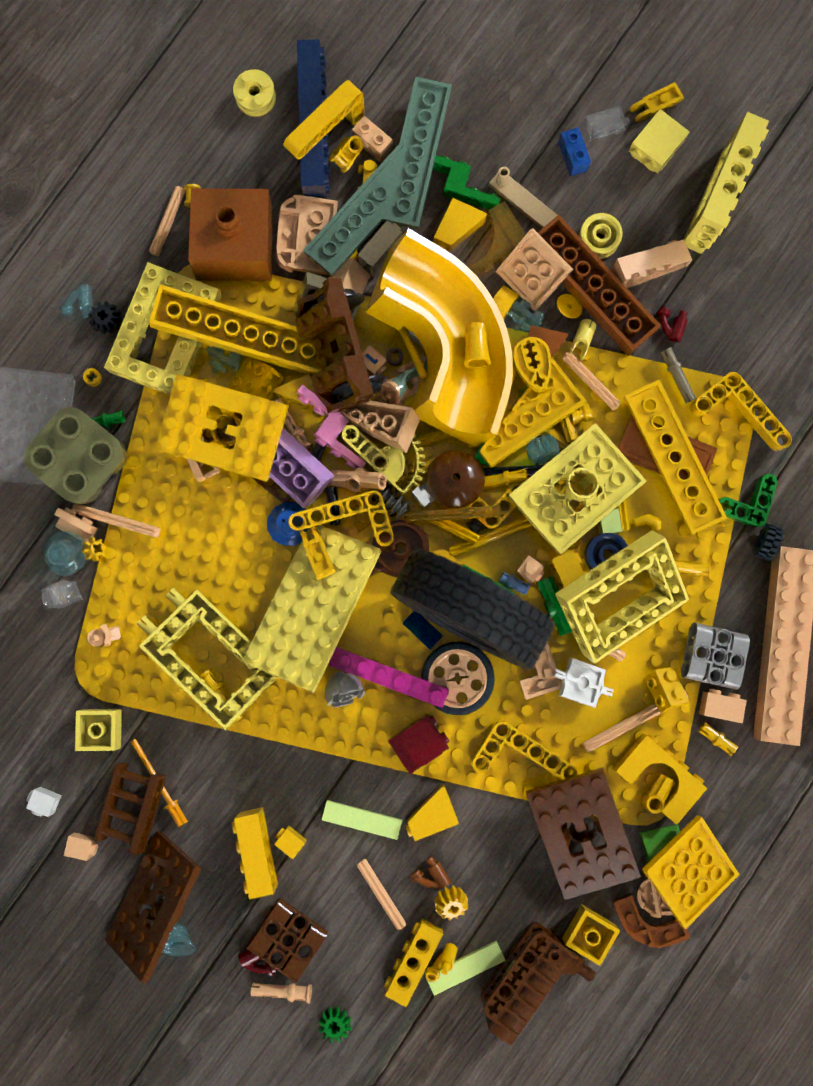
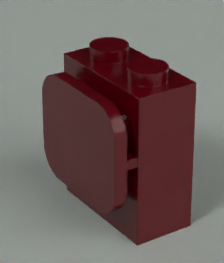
(419, 743)

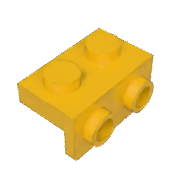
(666, 689)

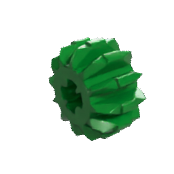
(327, 1024)

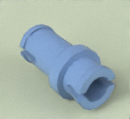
(514, 583)

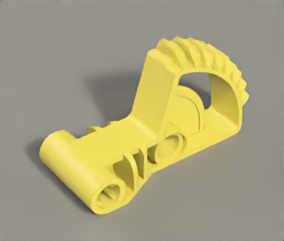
(394, 458)

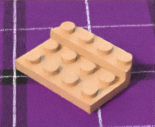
(298, 224)

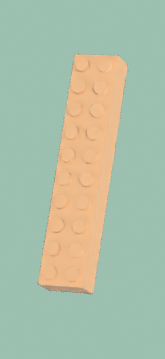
(785, 648)

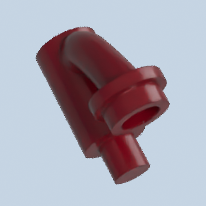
(676, 332)
(247, 961)

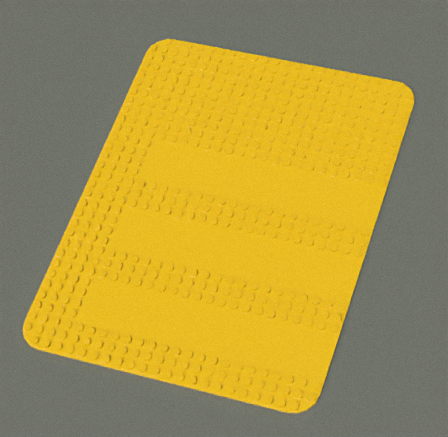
(221, 546)

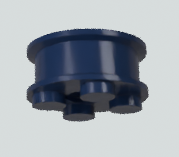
(606, 541)

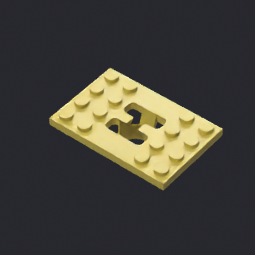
(602, 466)

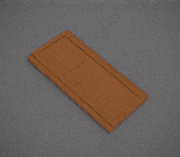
(636, 451)

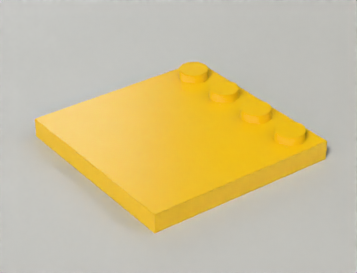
(691, 871)

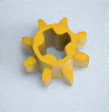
(93, 549)

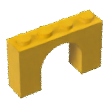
(687, 786)

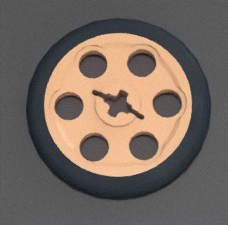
(484, 673)

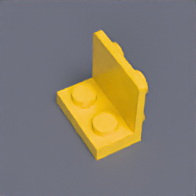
(256, 379)

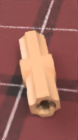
(358, 480)

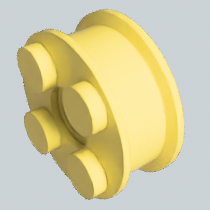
(253, 81)
(605, 225)

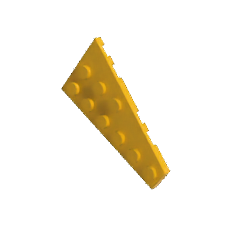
(533, 416)

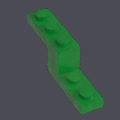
(457, 181)

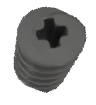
(392, 502)

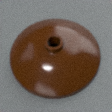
(452, 492)

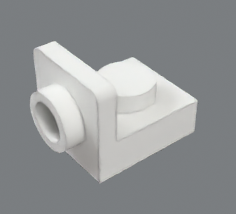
(423, 495)

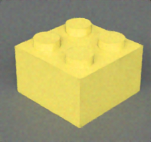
(98, 729)

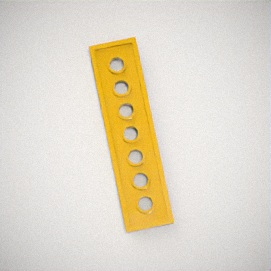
(688, 459)

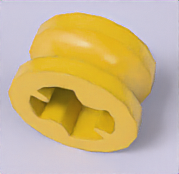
(96, 381)

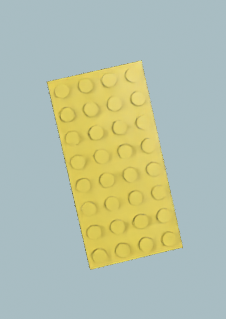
(311, 613)

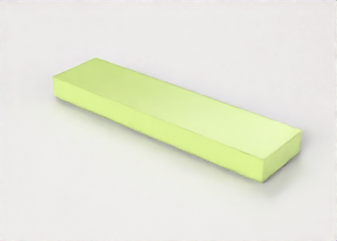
(362, 819)
(468, 967)

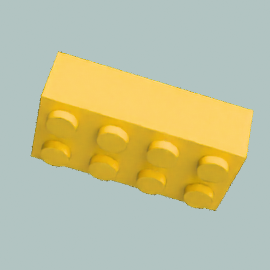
(255, 853)

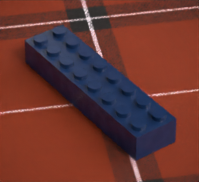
(311, 95)

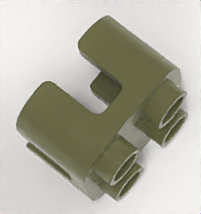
(75, 456)

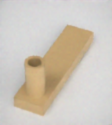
(521, 198)

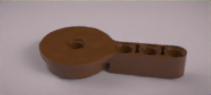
(406, 533)

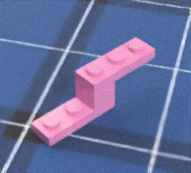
(329, 429)

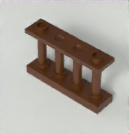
(147, 814)

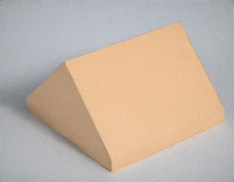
(353, 276)

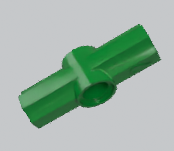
(548, 589)

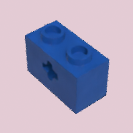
(574, 151)

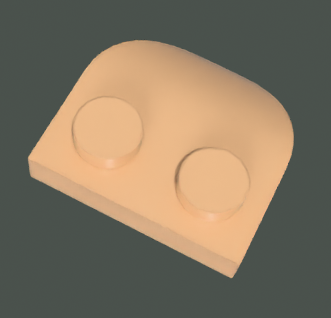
(651, 900)

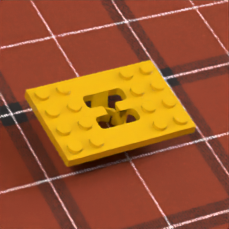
(254, 438)

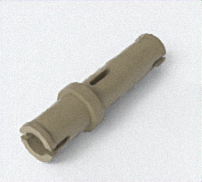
(678, 375)

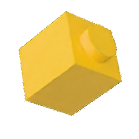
(289, 841)

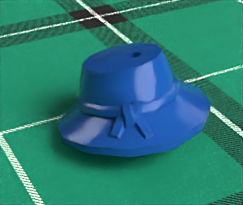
(281, 531)

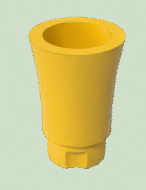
(476, 346)

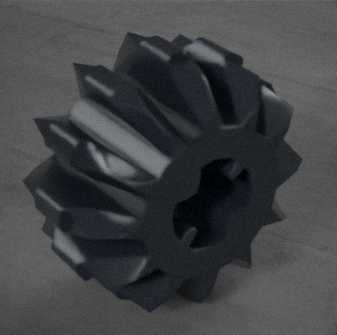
(109, 322)

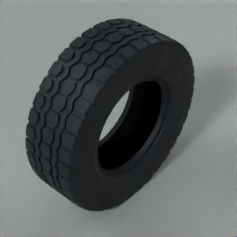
(473, 608)

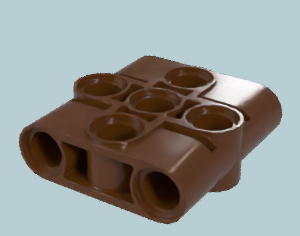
(306, 935)

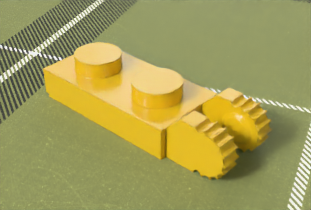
(658, 100)
(317, 554)

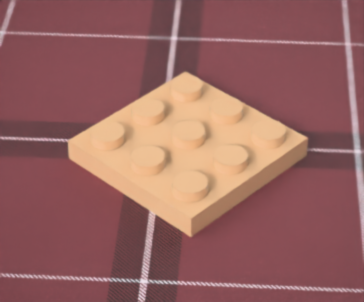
(534, 269)

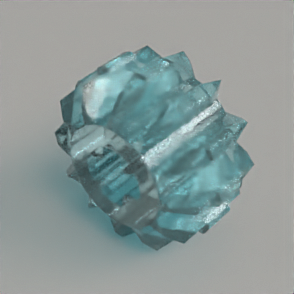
(542, 449)

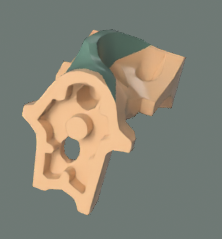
(395, 390)

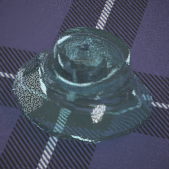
(64, 554)
(179, 942)

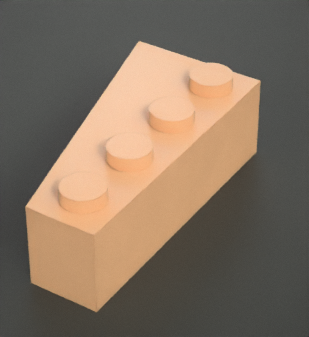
(651, 263)
(385, 422)

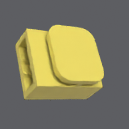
(658, 141)

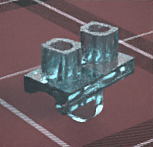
(524, 318)
(231, 361)

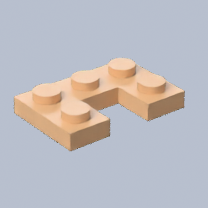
(543, 681)

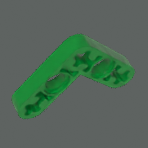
(754, 508)

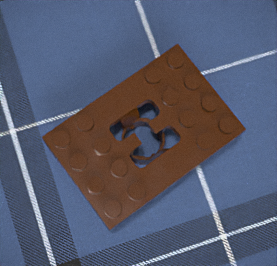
(571, 802)
(173, 879)

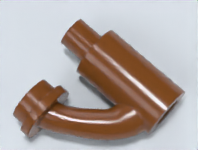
(439, 875)

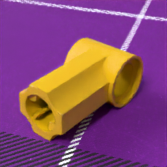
(659, 791)

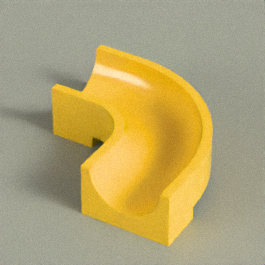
(436, 301)

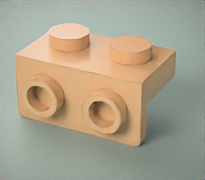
(70, 522)

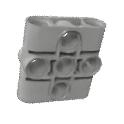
(724, 671)

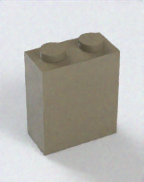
(376, 250)

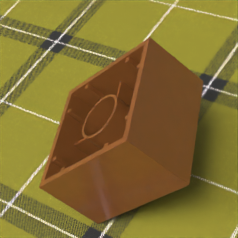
(231, 234)

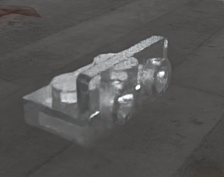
(606, 123)

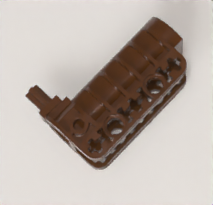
(528, 980)

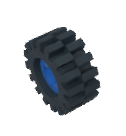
(768, 542)

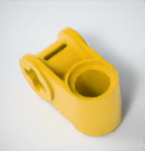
(343, 155)

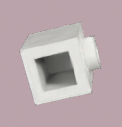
(43, 802)

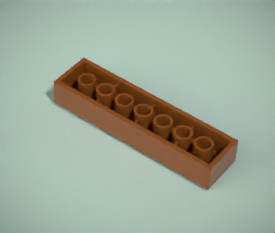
(600, 289)

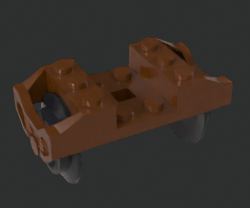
(337, 346)

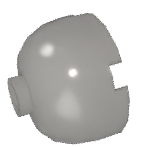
(342, 689)

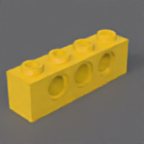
(403, 992)

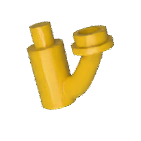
(444, 961)

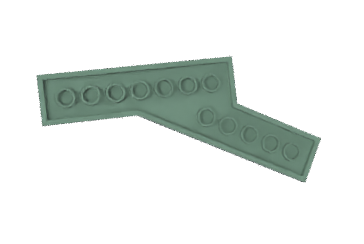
(395, 188)

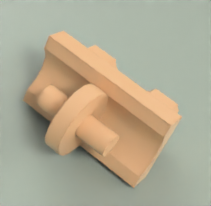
(103, 636)

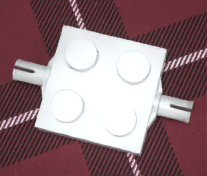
(582, 682)

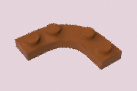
(648, 934)

